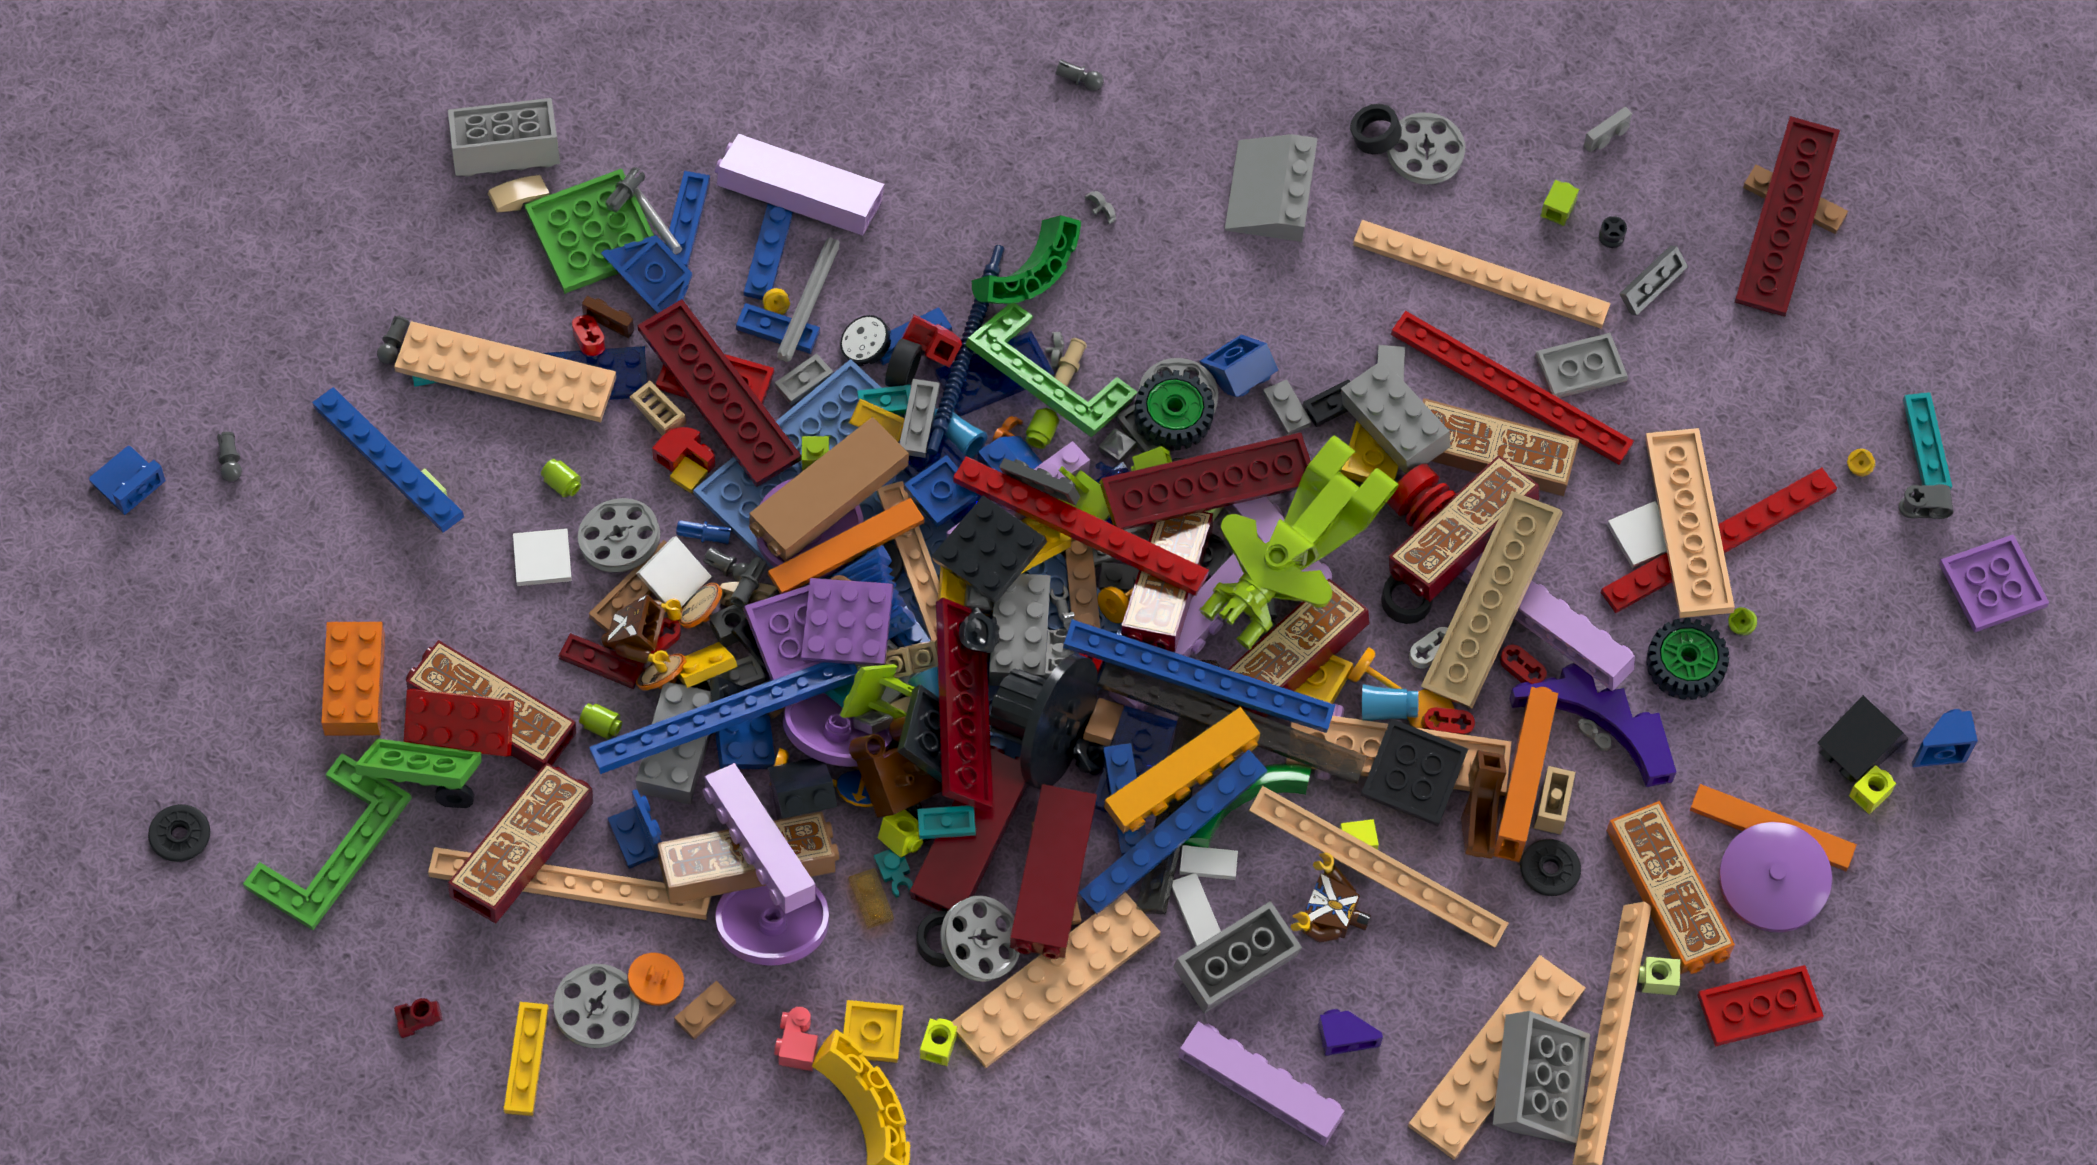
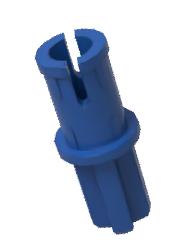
(704, 531)

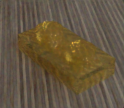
(871, 898)

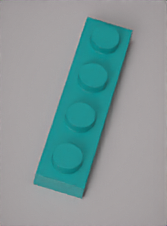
(1926, 439)

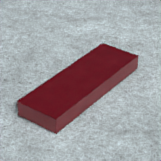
(600, 661)

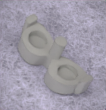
(1100, 201)
(1057, 351)
(1589, 729)

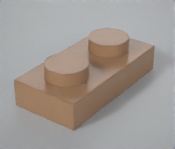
(704, 1010)

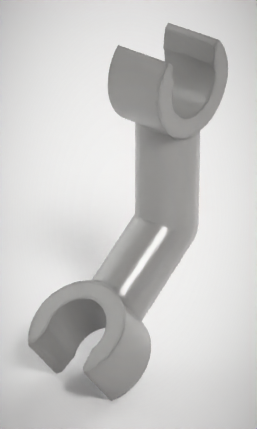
(1062, 607)

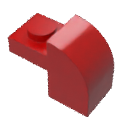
(935, 340)
(682, 443)

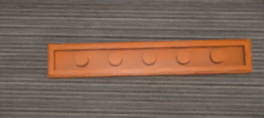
(846, 546)
(1743, 815)

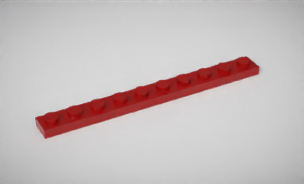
(1512, 387)
(1081, 526)
(1733, 533)

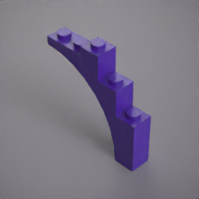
(1639, 735)

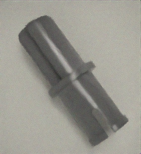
(624, 190)
(748, 582)

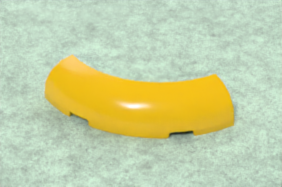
(869, 1096)

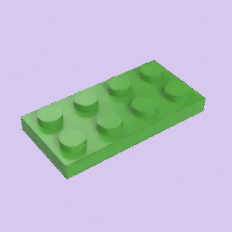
(418, 763)

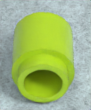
(1042, 428)
(561, 478)
(600, 720)

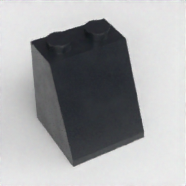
(1861, 740)
(801, 788)

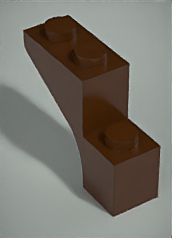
(1481, 809)

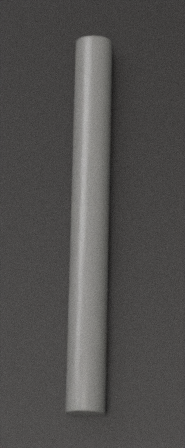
(656, 221)

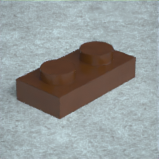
(603, 314)

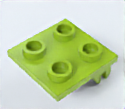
(1091, 495)
(868, 690)

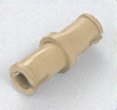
(1069, 363)

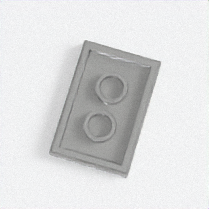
(1581, 365)

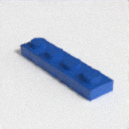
(689, 212)
(768, 251)
(1121, 772)

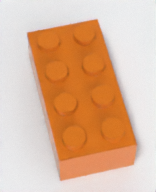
(353, 678)

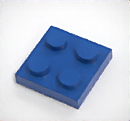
(937, 493)
(747, 744)

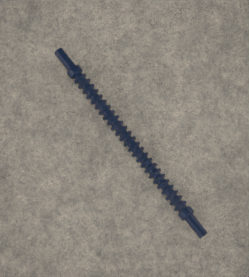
(962, 360)

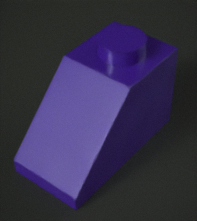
(1346, 1033)

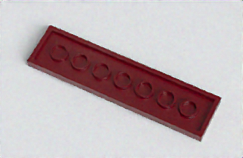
(1787, 216)
(719, 393)
(1205, 481)
(963, 712)

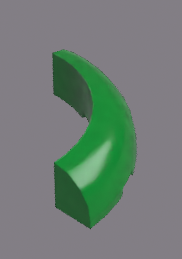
(1041, 270)
(1279, 779)

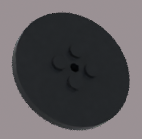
(1046, 716)

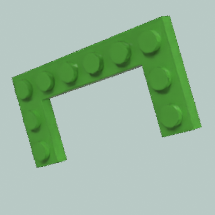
(992, 345)
(310, 905)

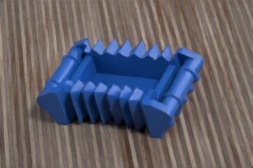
(874, 568)

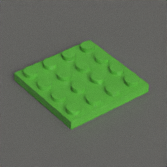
(578, 227)

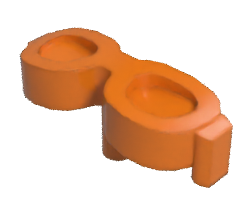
(1008, 424)

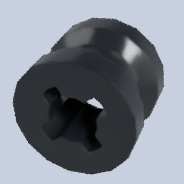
(1615, 226)

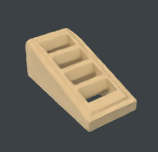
(672, 419)

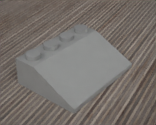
(503, 137)
(1271, 186)
(1541, 1078)

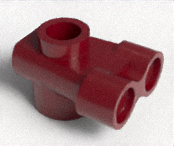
(417, 1016)

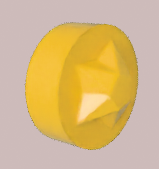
(776, 301)
(1861, 462)

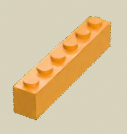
(1182, 770)

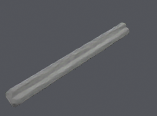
(808, 299)

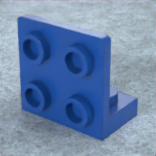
(127, 479)
(636, 832)

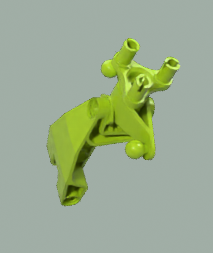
(1320, 519)

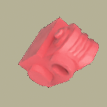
(796, 1047)

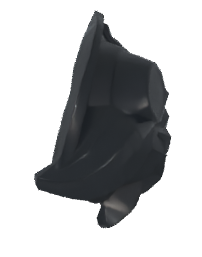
(979, 632)
(1089, 756)

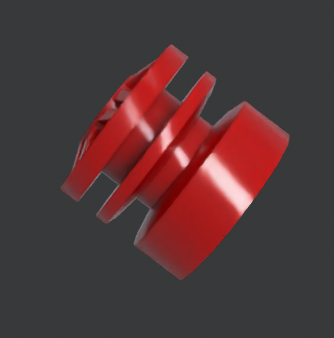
(1420, 496)

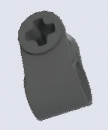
(1928, 501)

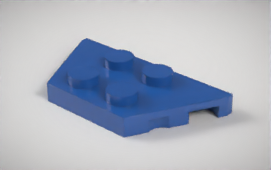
(651, 271)

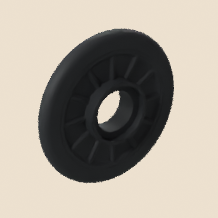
(179, 849)
(1546, 883)

